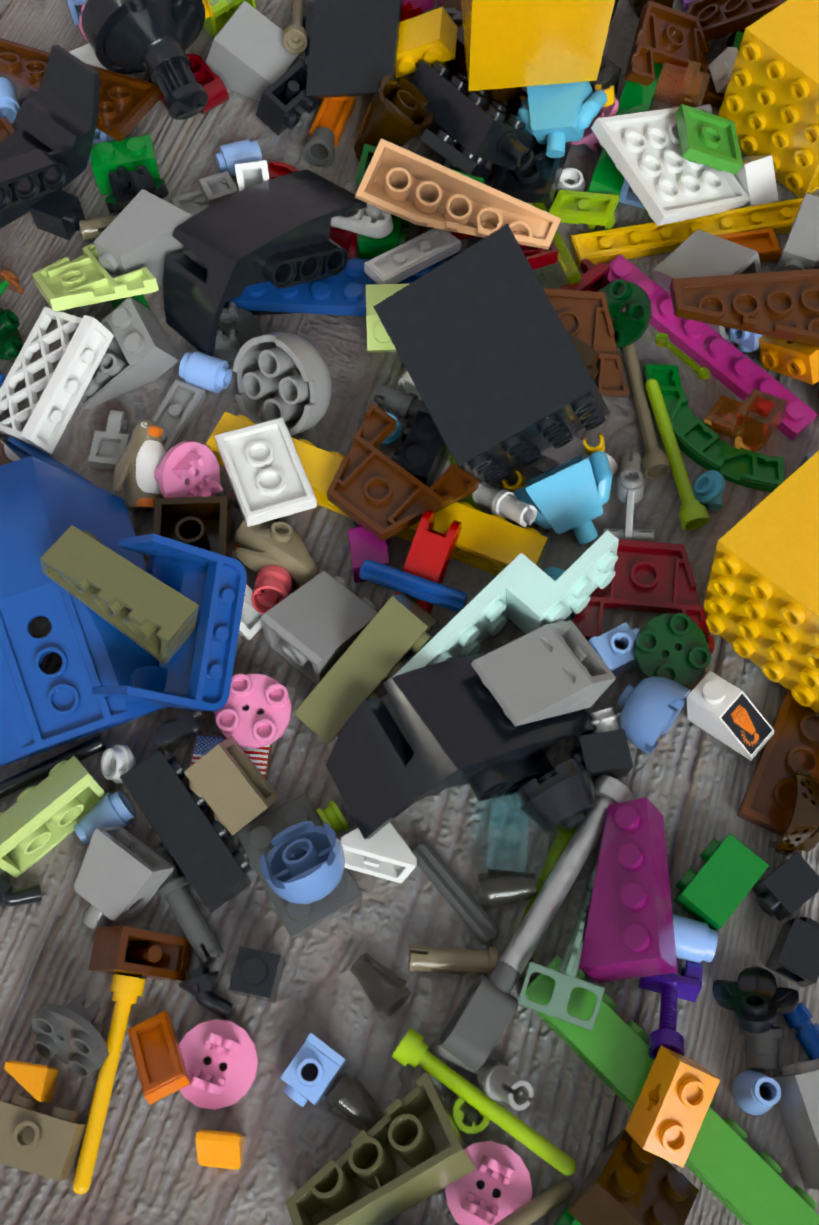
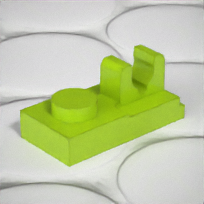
(585, 208)

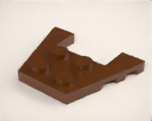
(671, 38)
(589, 320)
(383, 493)

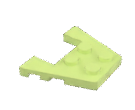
(86, 282)

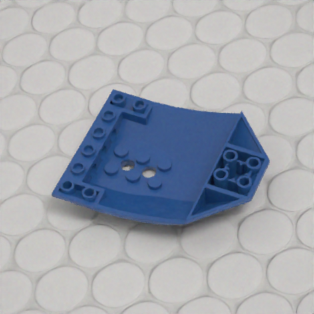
(57, 708)

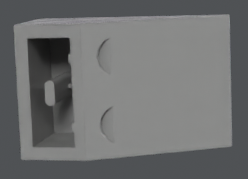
(134, 357)
(544, 673)

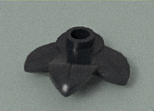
(755, 999)

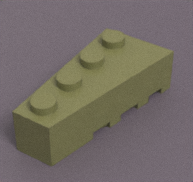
(121, 593)
(366, 665)
(389, 1167)

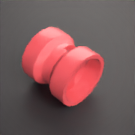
(271, 587)

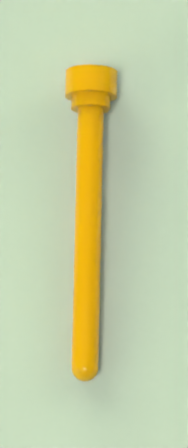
(125, 993)

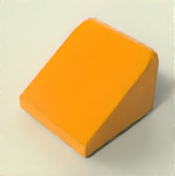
(35, 1078)
(220, 1148)

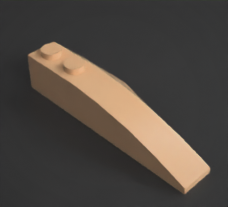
(448, 200)

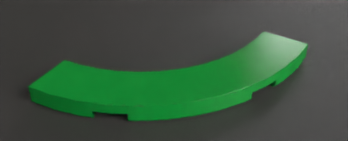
(704, 444)

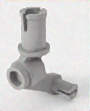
(630, 490)
(493, 1079)

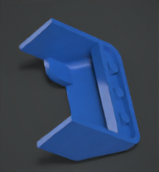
(203, 667)

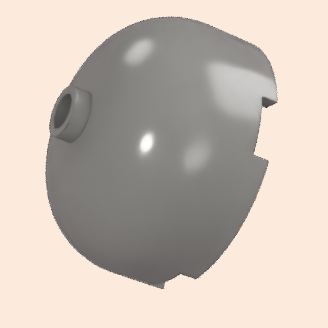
(292, 370)

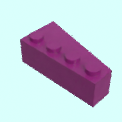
(630, 904)

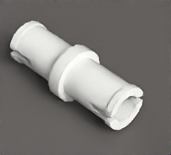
(505, 504)

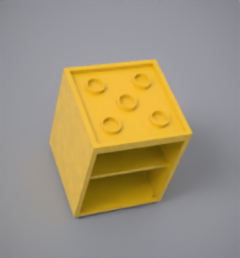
(533, 41)
(777, 93)
(767, 585)

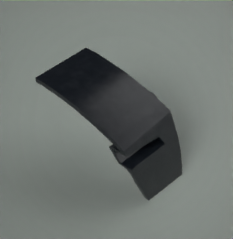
(350, 46)
(53, 135)
(250, 238)
(435, 734)

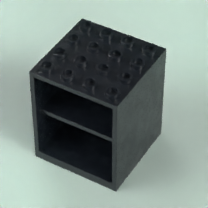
(492, 359)

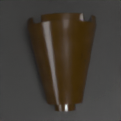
(394, 115)

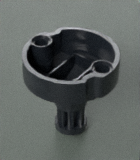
(150, 39)

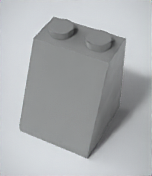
(249, 53)
(141, 237)
(802, 242)
(707, 256)
(316, 624)
(801, 1115)

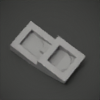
(211, 191)

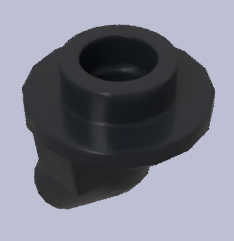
(18, 896)
(200, 983)

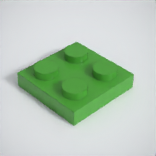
(708, 139)

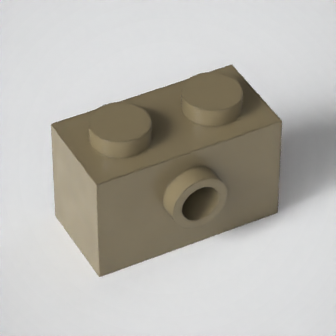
(231, 785)
(39, 1139)

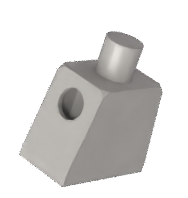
(118, 876)

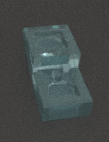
(507, 835)

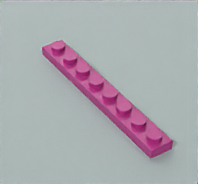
(714, 351)

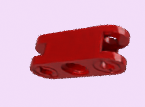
(431, 552)

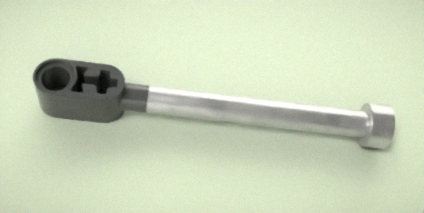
(488, 1001)

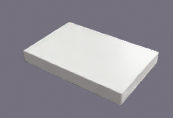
(265, 472)

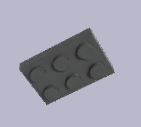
(256, 840)

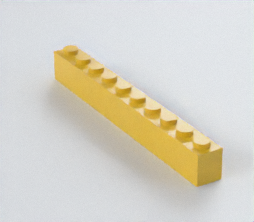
(484, 539)

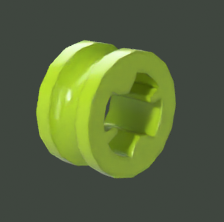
(333, 817)
(458, 1115)

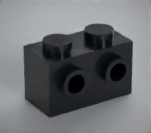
(286, 100)
(421, 449)

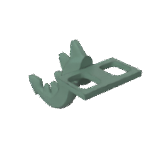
(567, 973)

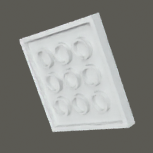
(651, 160)

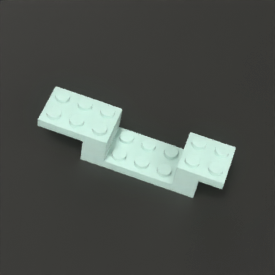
(524, 597)

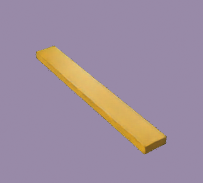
(651, 239)

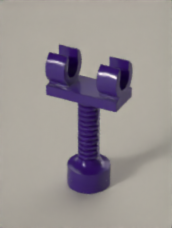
(671, 988)

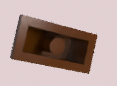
(140, 953)

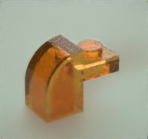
(682, 85)
(747, 422)

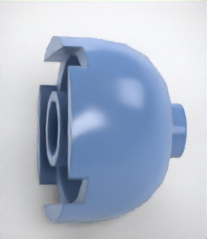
(650, 710)
(304, 863)

